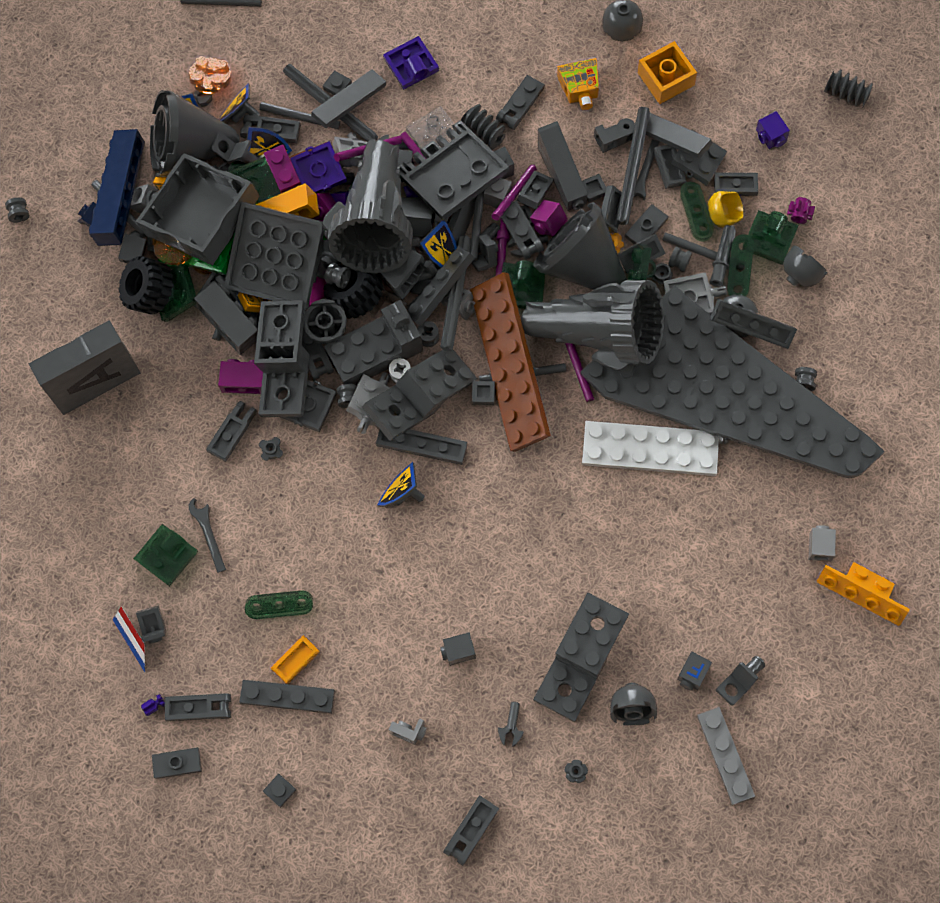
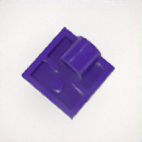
(411, 62)

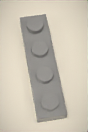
(725, 756)

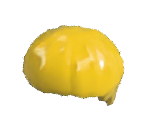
(725, 208)

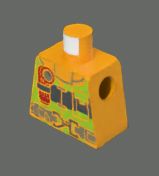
(580, 82)

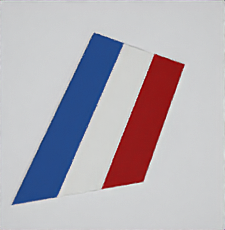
(131, 636)

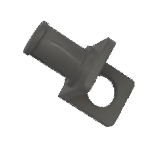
(234, 151)
(742, 678)

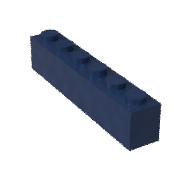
(117, 187)

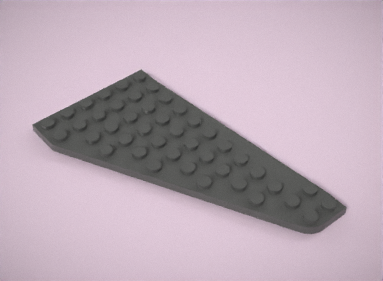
(733, 391)

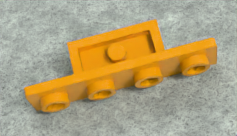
(865, 590)

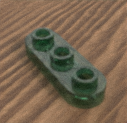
(694, 218)
(744, 258)
(270, 609)

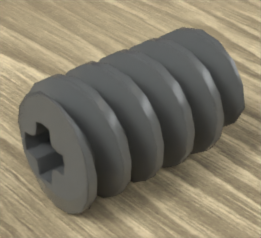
(848, 88)
(482, 126)

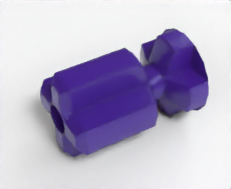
(152, 706)

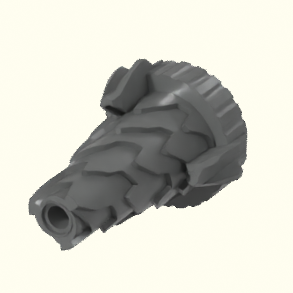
(372, 227)
(615, 319)

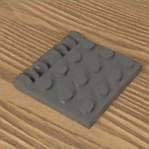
(452, 171)

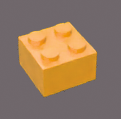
(667, 72)

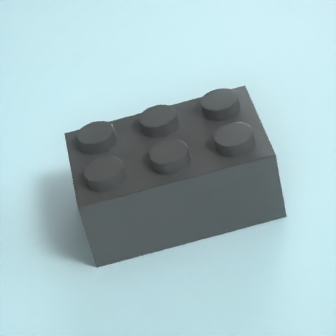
(227, 317)

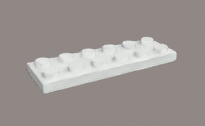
(650, 448)

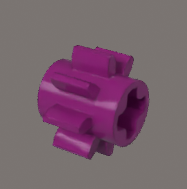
(801, 210)

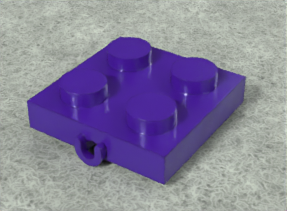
(319, 168)

